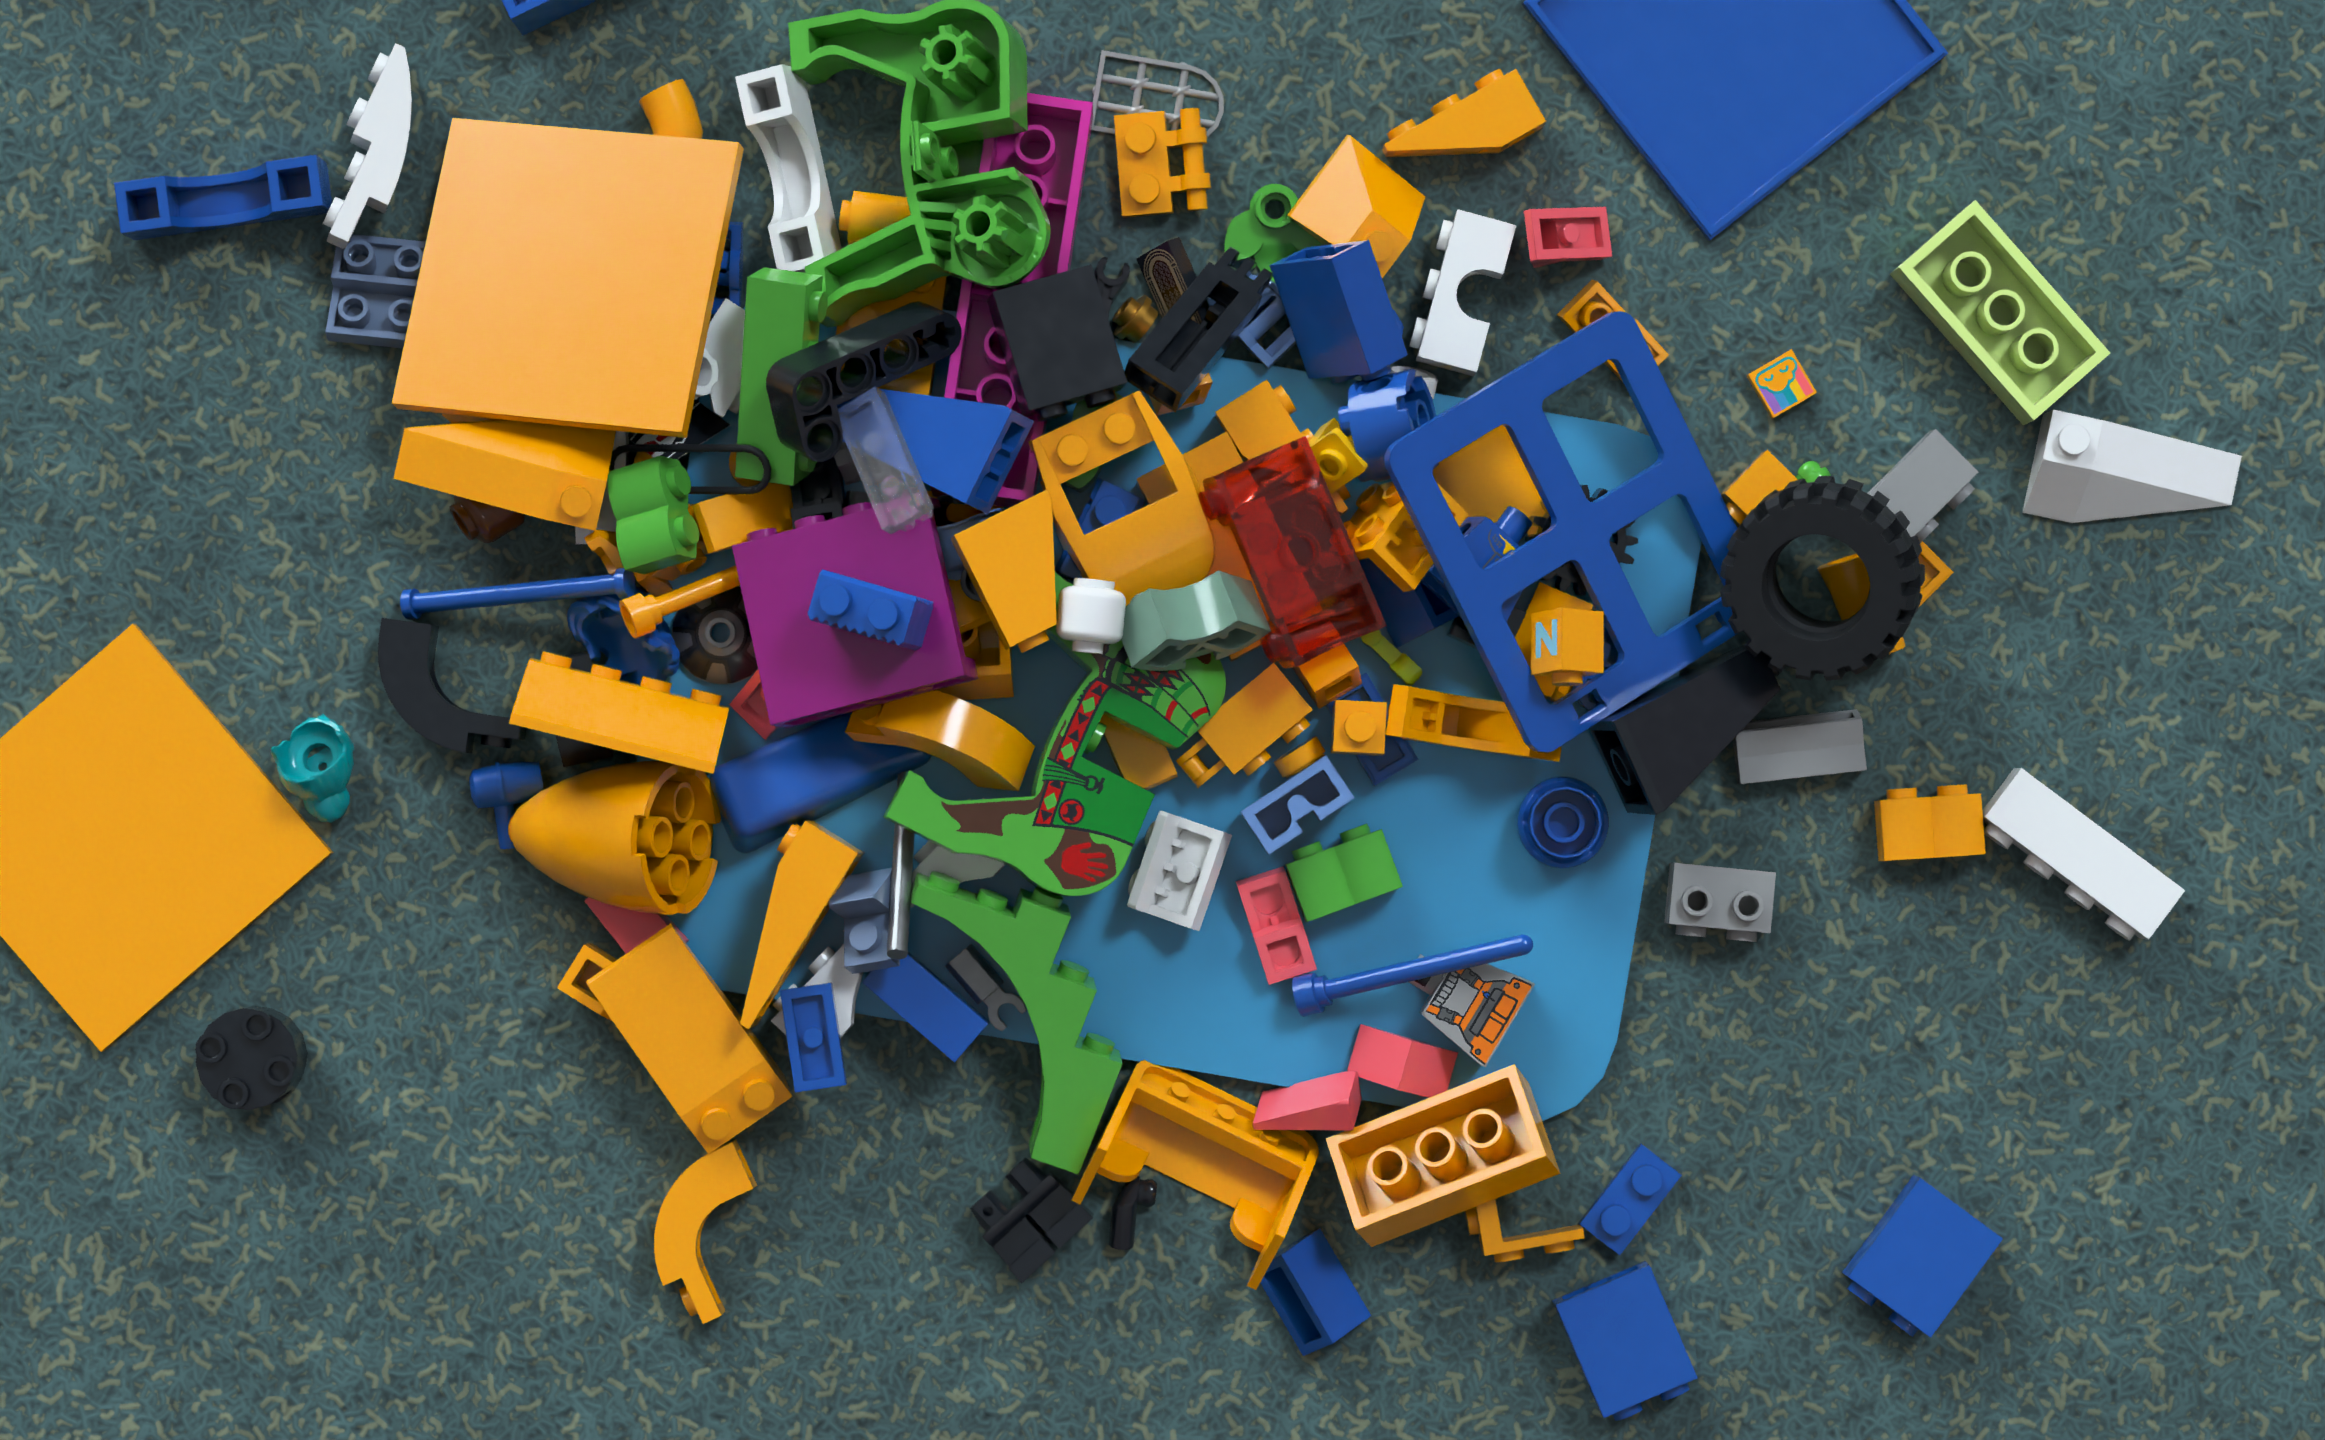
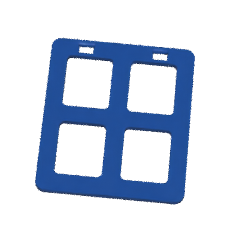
(1577, 530)

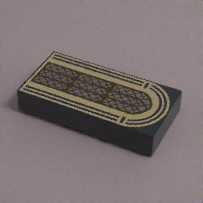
(1169, 275)

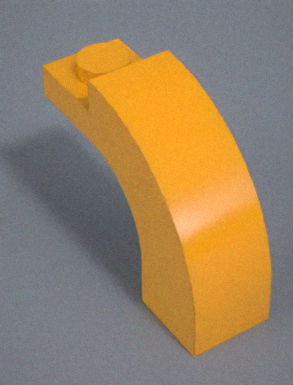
(1457, 723)
(953, 730)
(681, 1220)

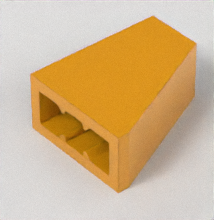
(1014, 570)

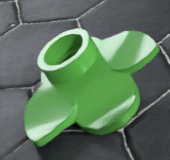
(1264, 237)

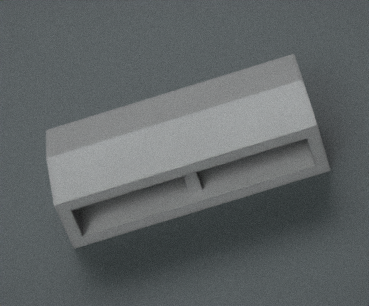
(1800, 747)

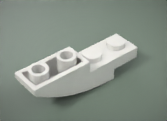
(383, 131)

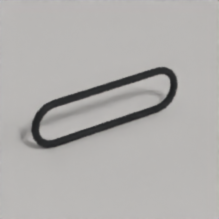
(704, 448)

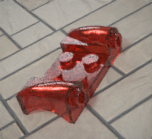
(1294, 552)

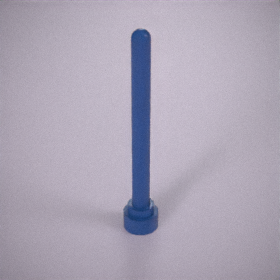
(1316, 992)

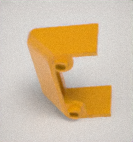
(1211, 1146)

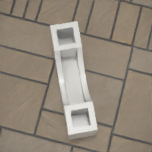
(783, 123)

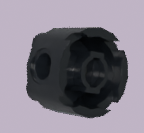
(251, 1057)

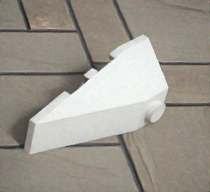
(2110, 471)

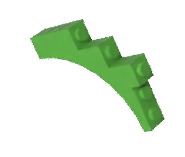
(1024, 942)

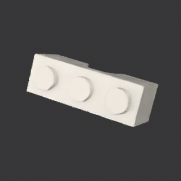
(1471, 248)

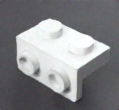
(1178, 870)

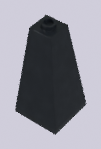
(1681, 726)

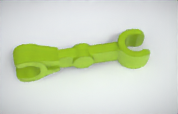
(1399, 662)

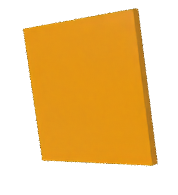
(568, 277)
(135, 838)

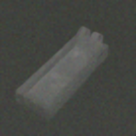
(884, 462)

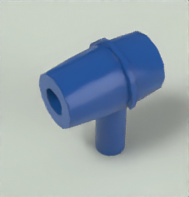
(503, 787)

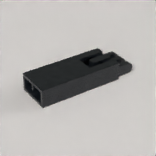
(1182, 351)

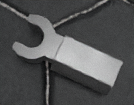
(983, 984)

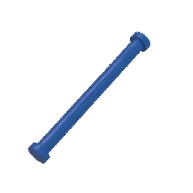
(415, 603)

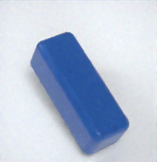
(802, 780)

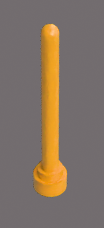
(645, 612)

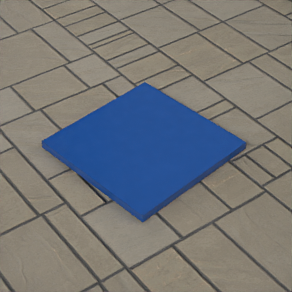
(1737, 89)

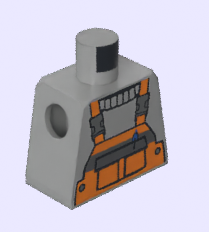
(1474, 1006)

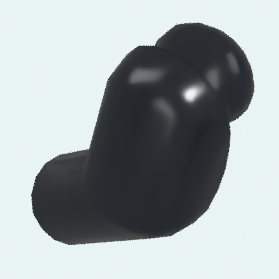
(1125, 1210)

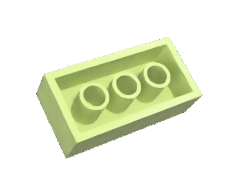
(2000, 313)

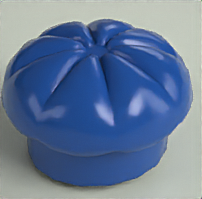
(1563, 822)

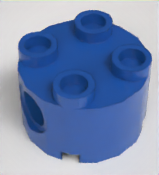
(1382, 413)

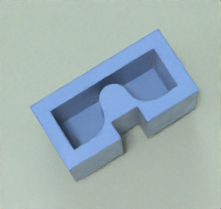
(1313, 789)

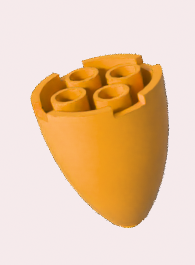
(625, 835)

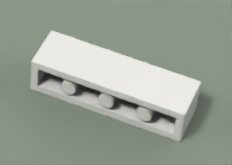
(2080, 854)

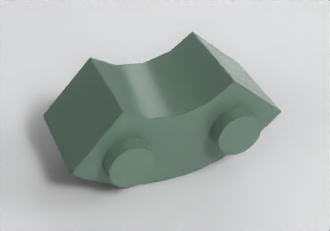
(1192, 621)

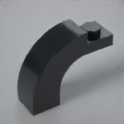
(411, 684)

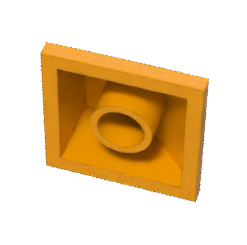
(1359, 201)

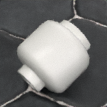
(1090, 615)

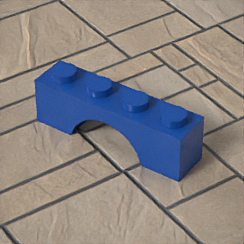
(203, 203)

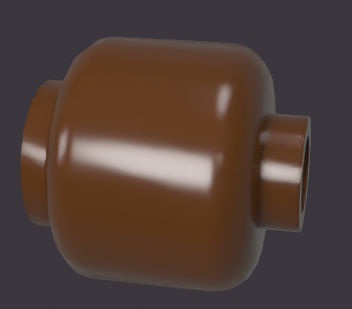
(484, 520)

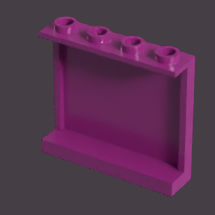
(826, 671)

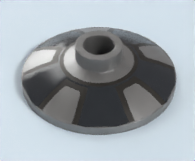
(705, 657)

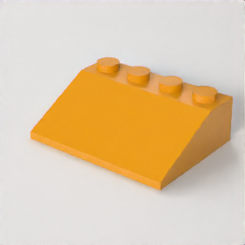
(620, 714)

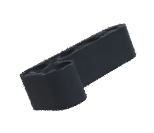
(915, 339)

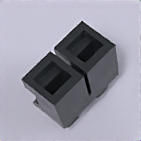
(1014, 1234)

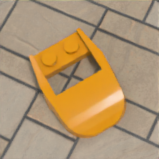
(1152, 547)

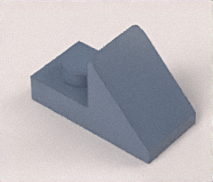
(865, 907)

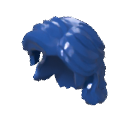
(600, 627)

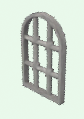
(1141, 82)

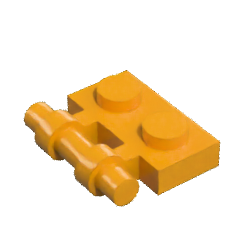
(1145, 162)

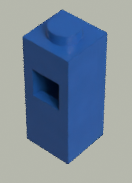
(928, 1005)

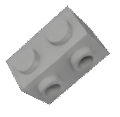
(1925, 482)
(1719, 899)

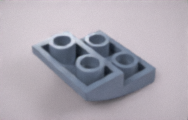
(373, 290)

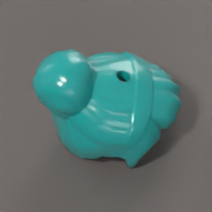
(322, 791)

